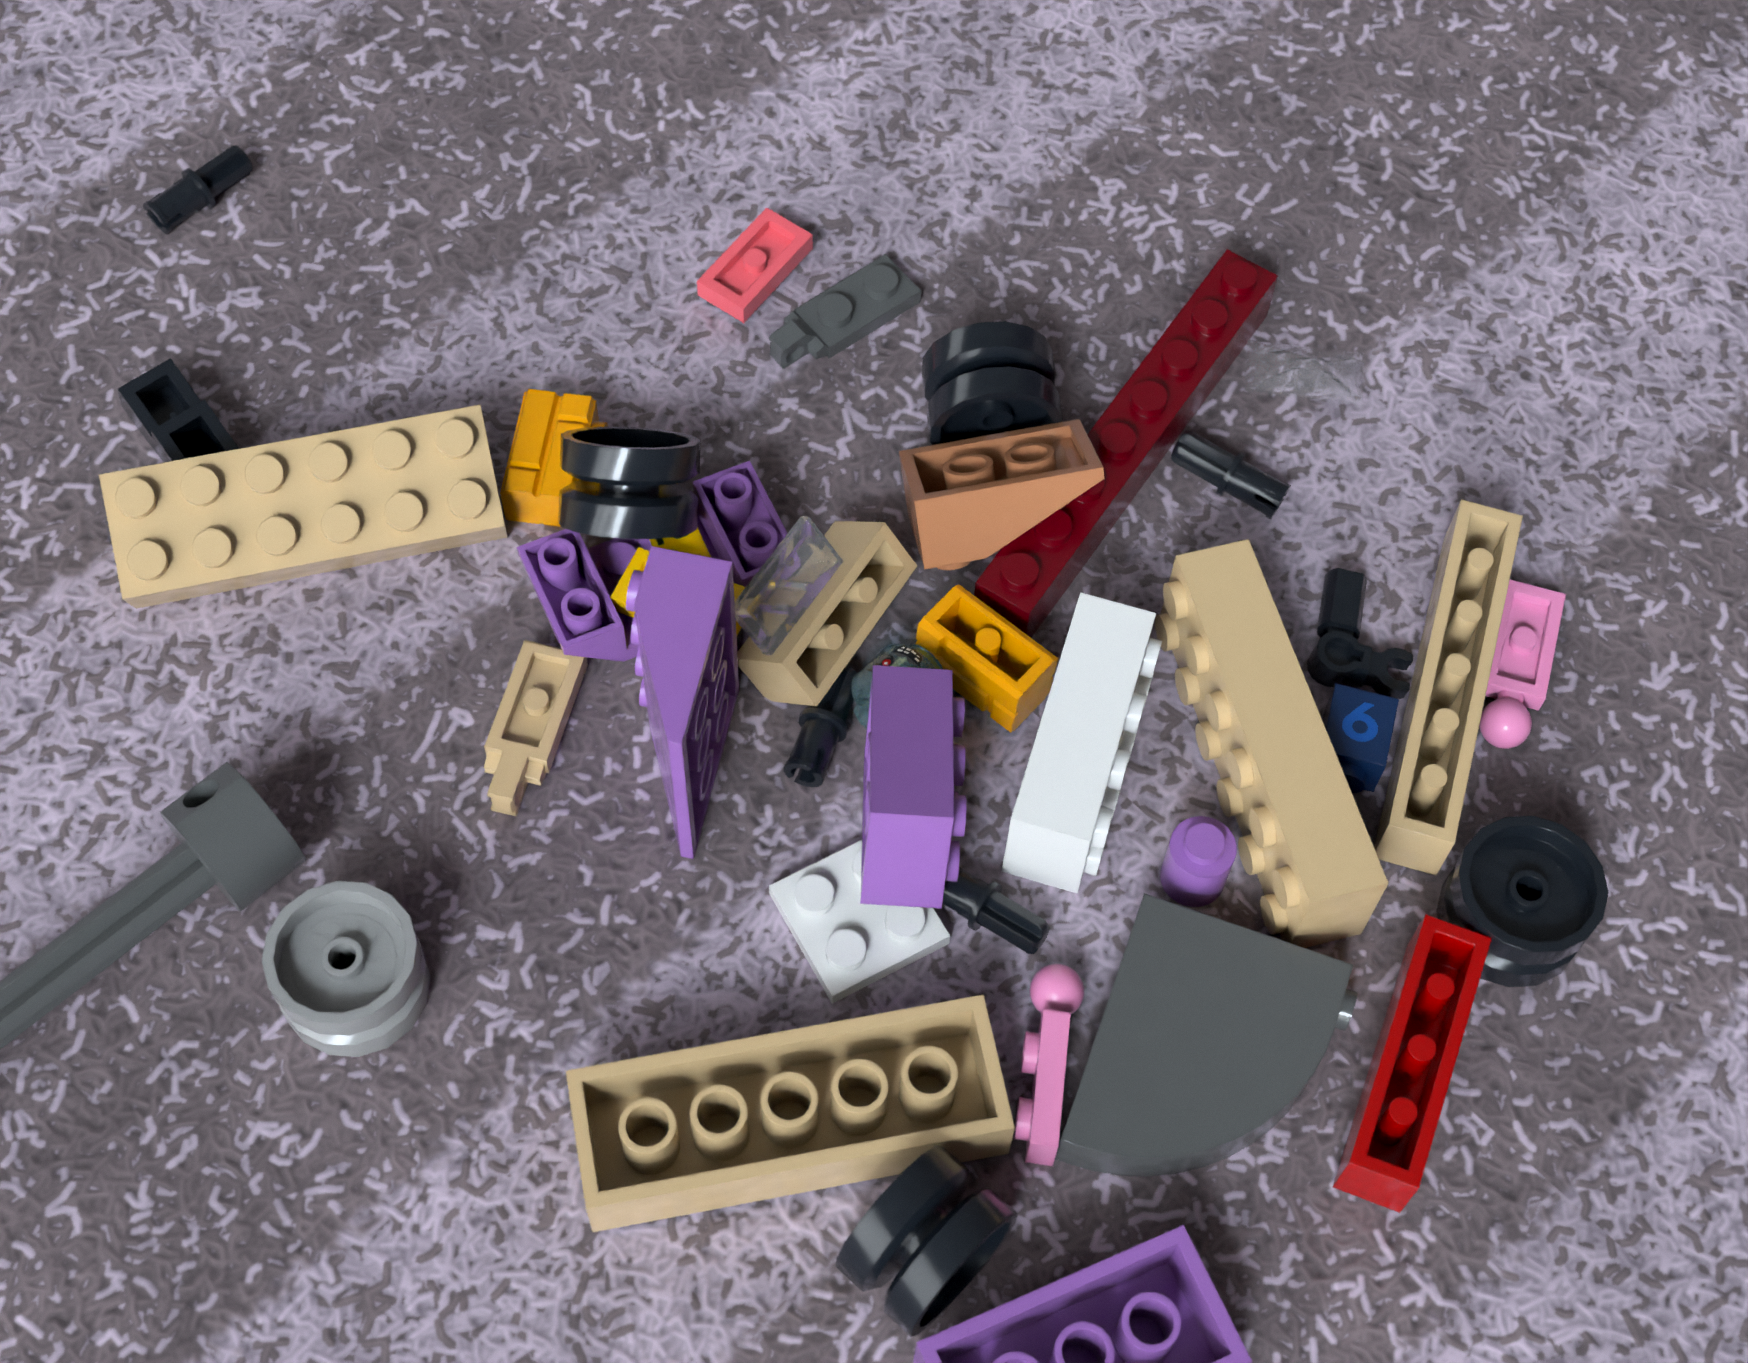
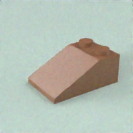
(992, 488)

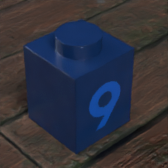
(1360, 733)

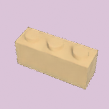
(837, 619)

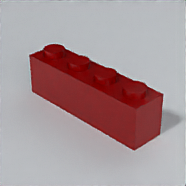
(1412, 1064)

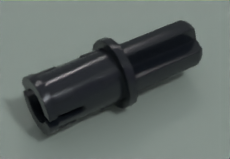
(197, 189)
(1229, 473)
(820, 731)
(987, 907)

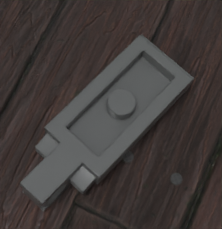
(845, 313)

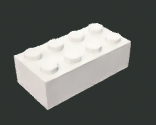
(1082, 744)

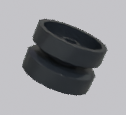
(989, 382)
(629, 482)
(1530, 892)
(925, 1239)

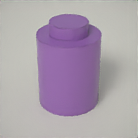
(1198, 861)

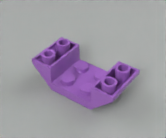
(578, 580)

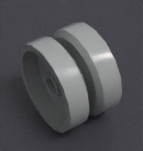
(346, 968)

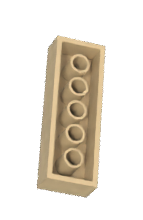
(302, 506)
(1268, 748)
(787, 1112)

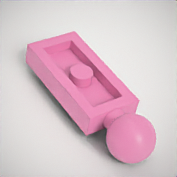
(1521, 662)
(1056, 995)

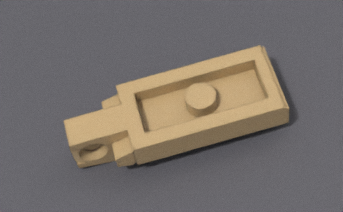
(530, 722)

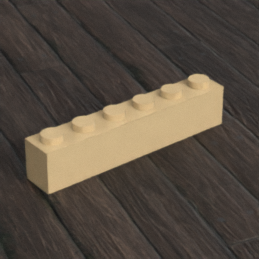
(1448, 689)

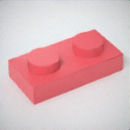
(755, 265)

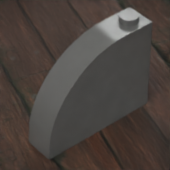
(1200, 1043)

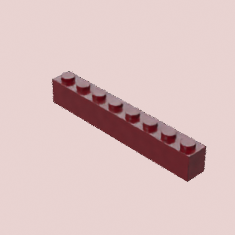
(1132, 439)

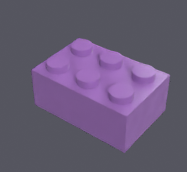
(910, 787)

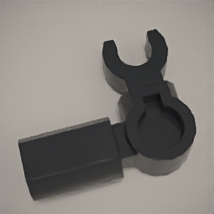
(1339, 654)

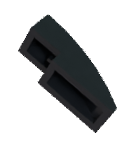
(173, 415)

